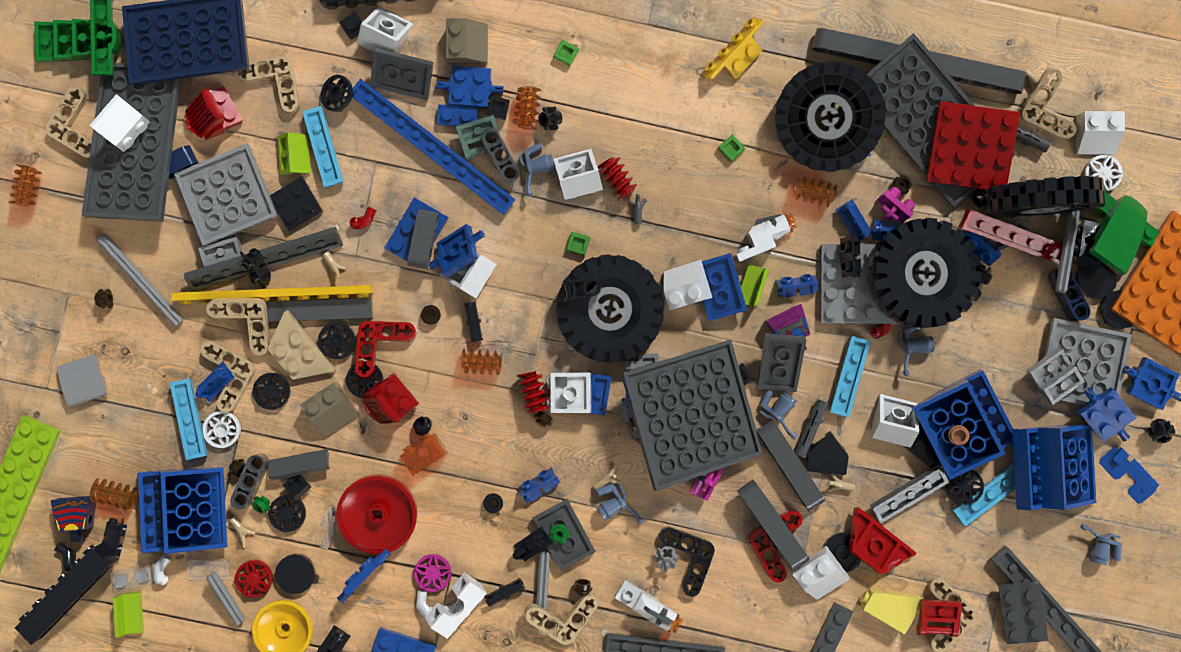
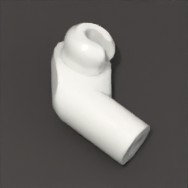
(158, 570)
(421, 604)

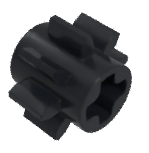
(550, 118)
(1161, 431)

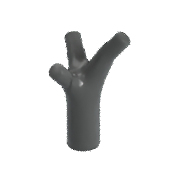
(637, 208)

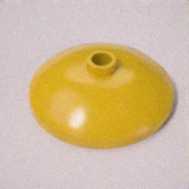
(269, 630)

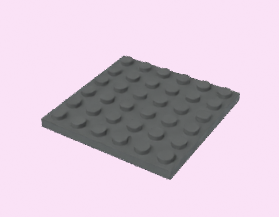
(691, 414)

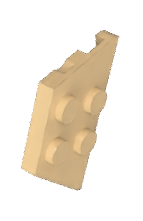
(297, 350)

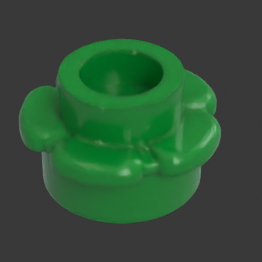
(261, 504)
(564, 533)

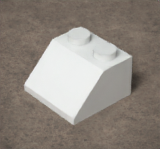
(384, 31)
(120, 123)
(1099, 132)
(578, 174)
(473, 276)
(686, 285)
(895, 421)
(820, 574)

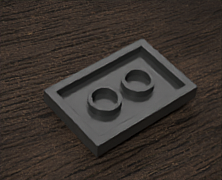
(401, 73)
(781, 362)
(576, 545)
(1023, 612)

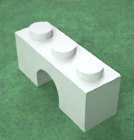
(448, 618)

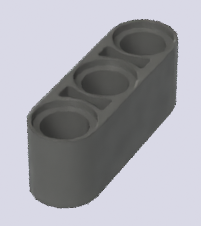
(504, 163)
(423, 239)
(243, 488)

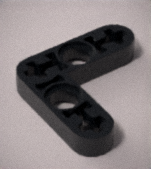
(698, 556)

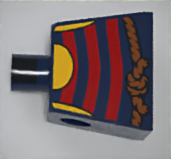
(73, 515)

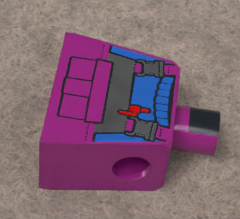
(790, 322)

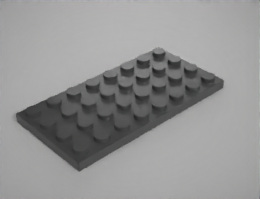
(911, 90)
(133, 181)

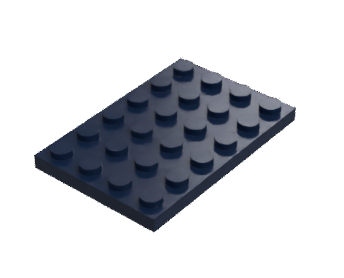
(184, 39)

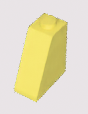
(892, 607)

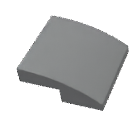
(221, 250)
(1055, 376)
(82, 380)

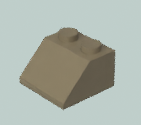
(466, 41)
(330, 409)

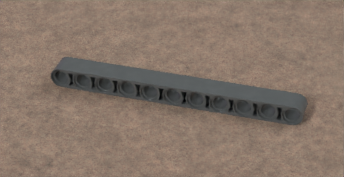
(959, 68)

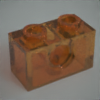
(435, 451)

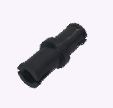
(473, 321)
(504, 592)

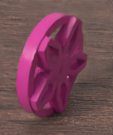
(432, 572)

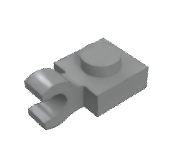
(643, 359)

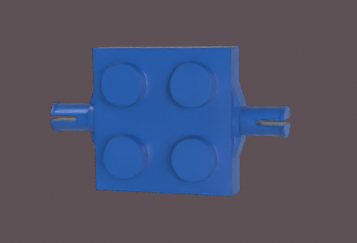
(470, 87)
(456, 250)
(1152, 383)
(1107, 414)
(357, 578)

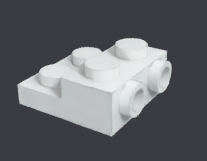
(569, 392)

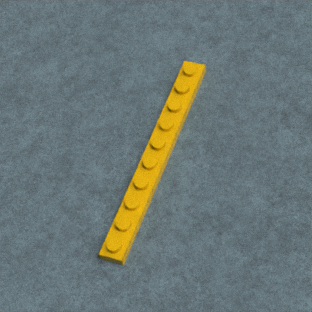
(282, 293)

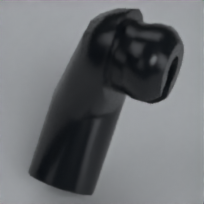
(68, 554)

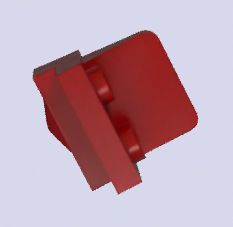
(211, 113)
(389, 400)

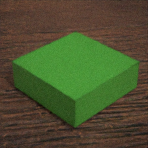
(566, 53)
(731, 148)
(578, 244)

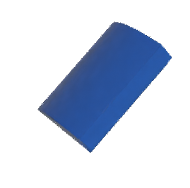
(977, 408)
(1054, 467)
(182, 510)

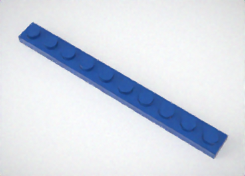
(432, 147)

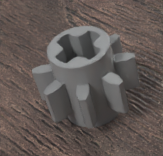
(666, 558)

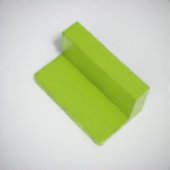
(293, 153)
(753, 284)
(128, 614)

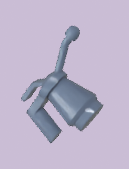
(539, 165)
(919, 345)
(782, 407)
(613, 506)
(1101, 549)

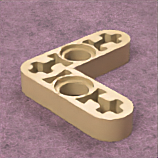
(280, 75)
(1040, 105)
(65, 124)
(251, 315)
(243, 378)
(965, 622)
(561, 626)

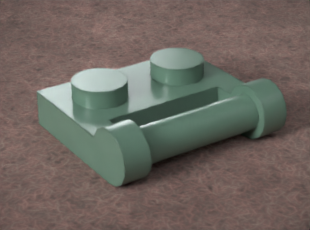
(472, 132)

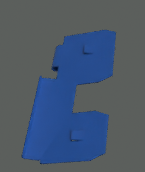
(1144, 484)

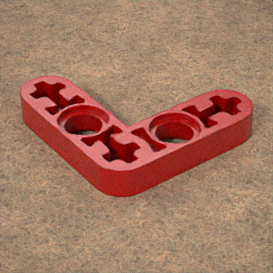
(376, 335)
(766, 539)

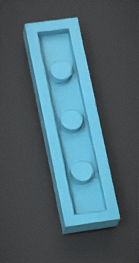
(323, 146)
(849, 376)
(188, 419)
(993, 492)

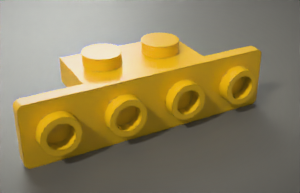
(738, 53)

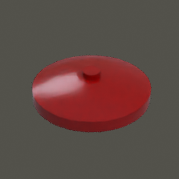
(377, 514)

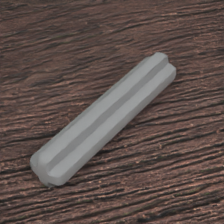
(543, 576)
(225, 598)

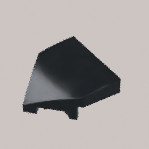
(827, 456)

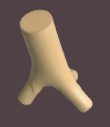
(1032, 78)
(333, 265)
(608, 479)
(839, 484)
(241, 531)

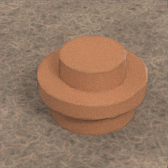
(958, 435)

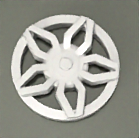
(1105, 171)
(221, 429)

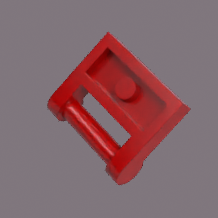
(939, 612)

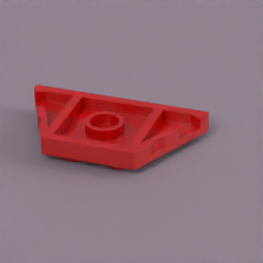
(876, 544)

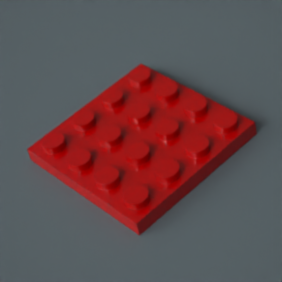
(972, 145)

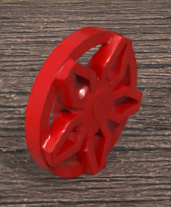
(253, 578)

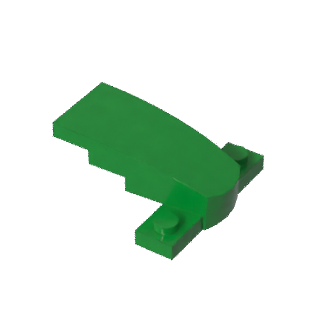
(81, 39)
(1122, 232)

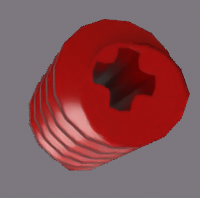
(617, 177)
(532, 392)

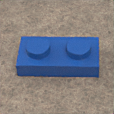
(455, 115)
(599, 393)

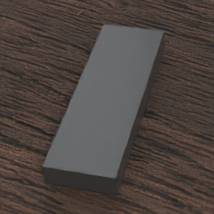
(299, 464)

